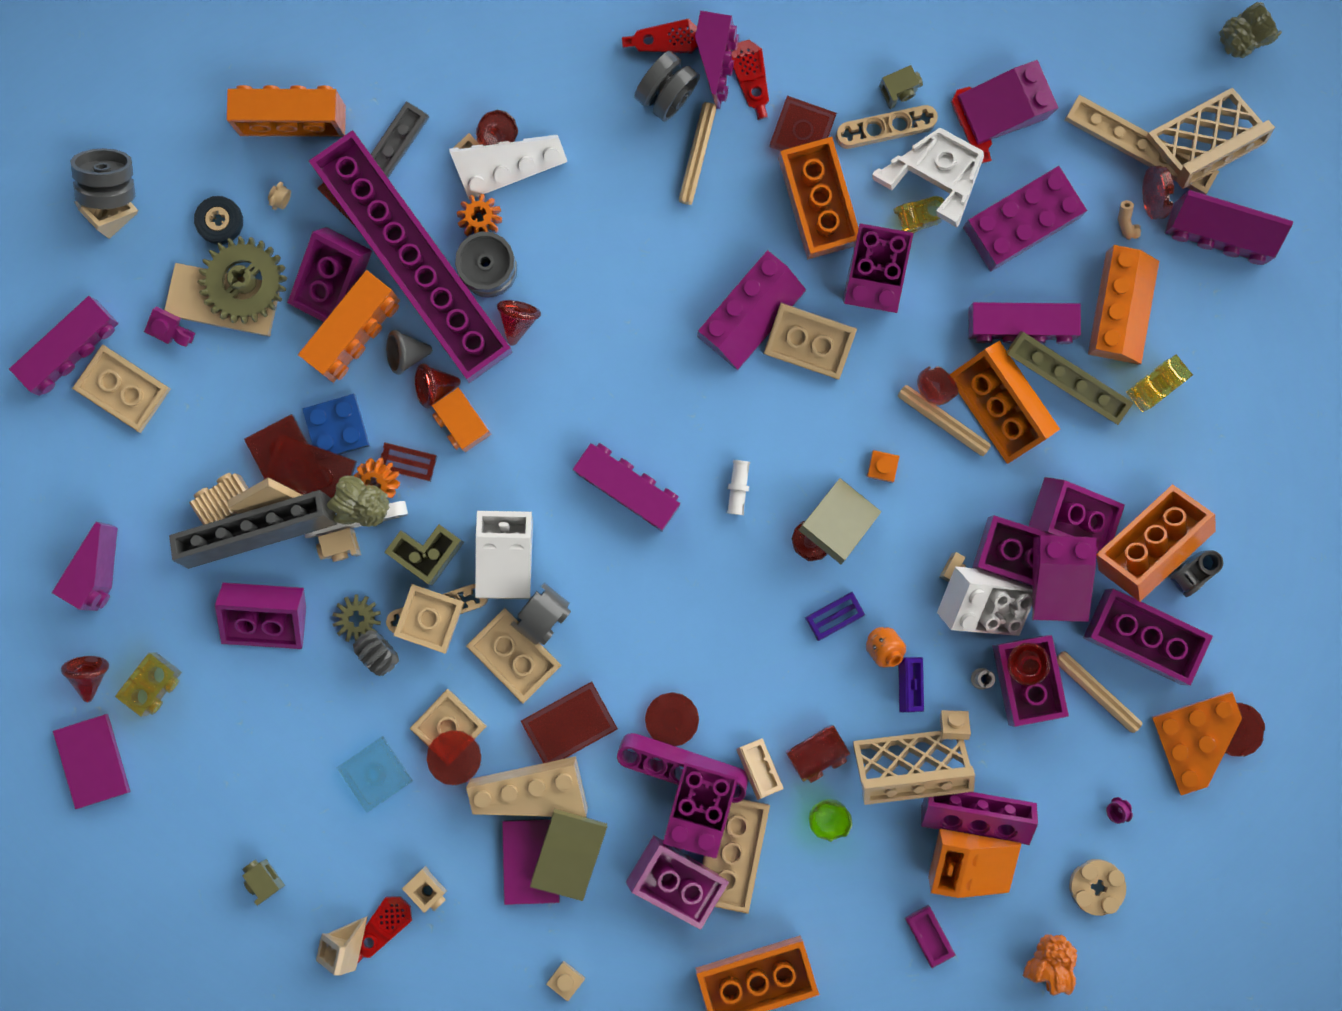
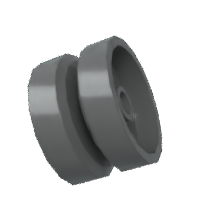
(666, 86)
(103, 178)
(484, 248)

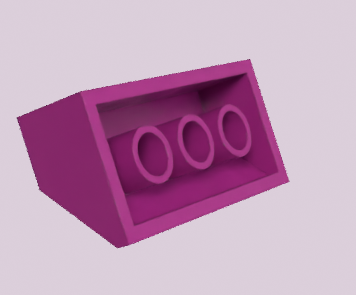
(1227, 227)
(750, 310)

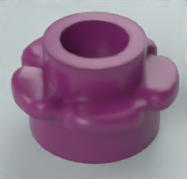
(1119, 810)

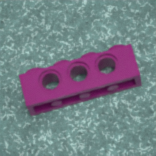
(981, 816)

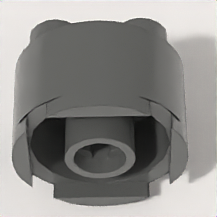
(541, 614)

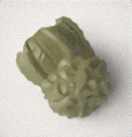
(1249, 31)
(358, 503)

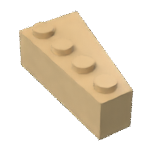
(530, 791)

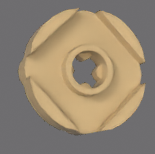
(1089, 873)

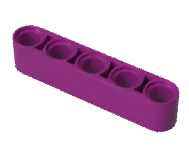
(671, 760)

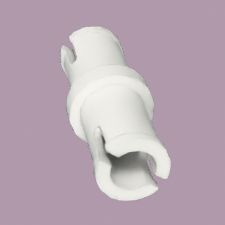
(738, 487)

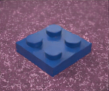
(336, 425)

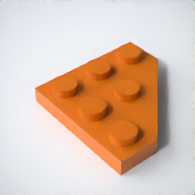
(1197, 739)

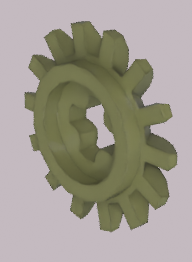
(364, 610)

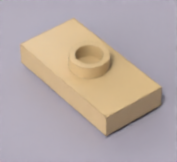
(759, 769)

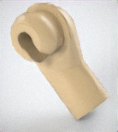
(1124, 219)

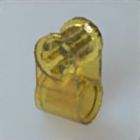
(915, 215)

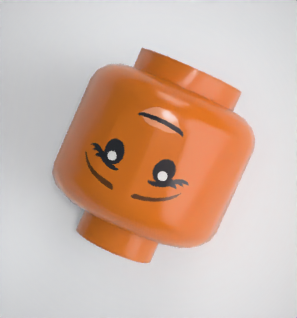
(885, 647)

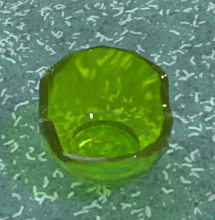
(830, 820)

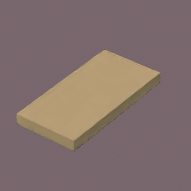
(189, 304)
(740, 853)

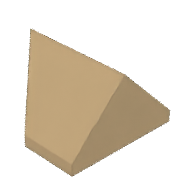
(108, 220)
(341, 948)

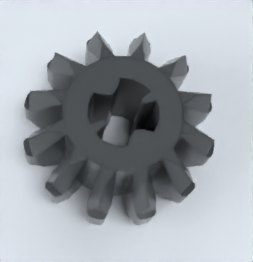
(375, 653)

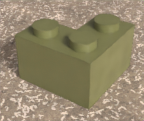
(425, 560)

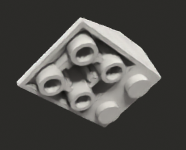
(503, 554)
(985, 602)

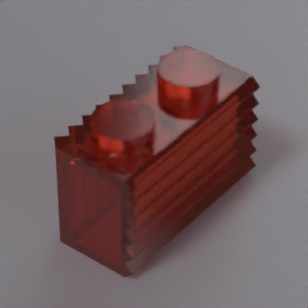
(818, 753)

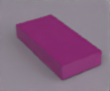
(930, 936)

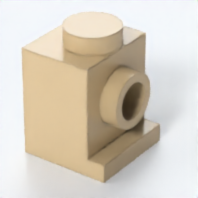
(338, 545)
(415, 891)

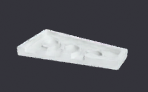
(498, 165)

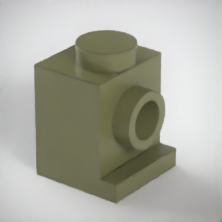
(900, 85)
(261, 880)

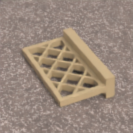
(1219, 156)
(916, 783)

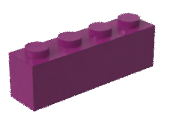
(1038, 320)
(64, 346)
(626, 486)

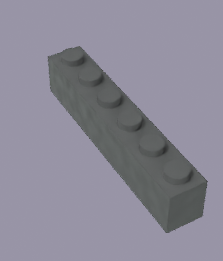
(252, 530)

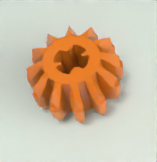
(468, 215)
(385, 477)

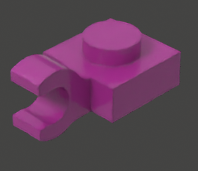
(166, 328)

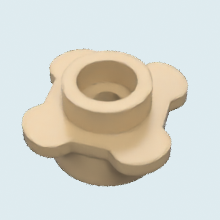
(279, 196)

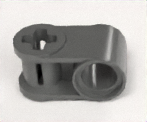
(1193, 575)

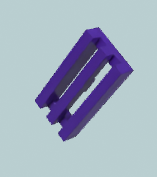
(855, 605)
(911, 685)

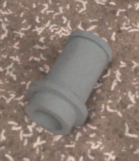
(976, 679)

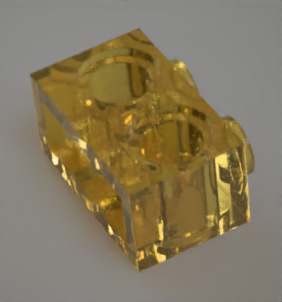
(1159, 383)
(144, 679)

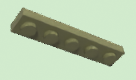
(1069, 377)

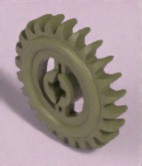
(225, 299)

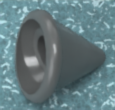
(404, 351)

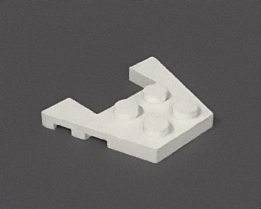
(943, 162)

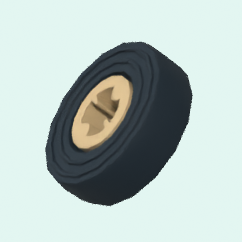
(210, 230)

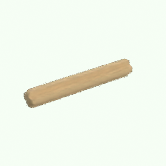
(697, 153)
(944, 420)
(1098, 692)

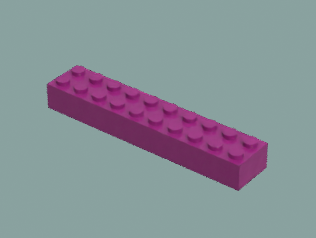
(411, 256)

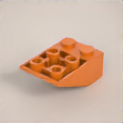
(972, 865)

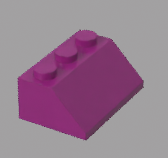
(261, 615)

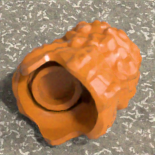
(1053, 964)

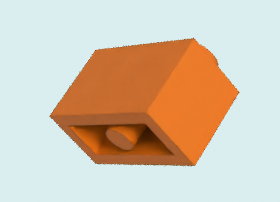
(461, 420)

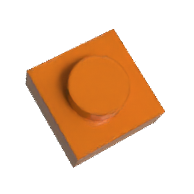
(883, 466)

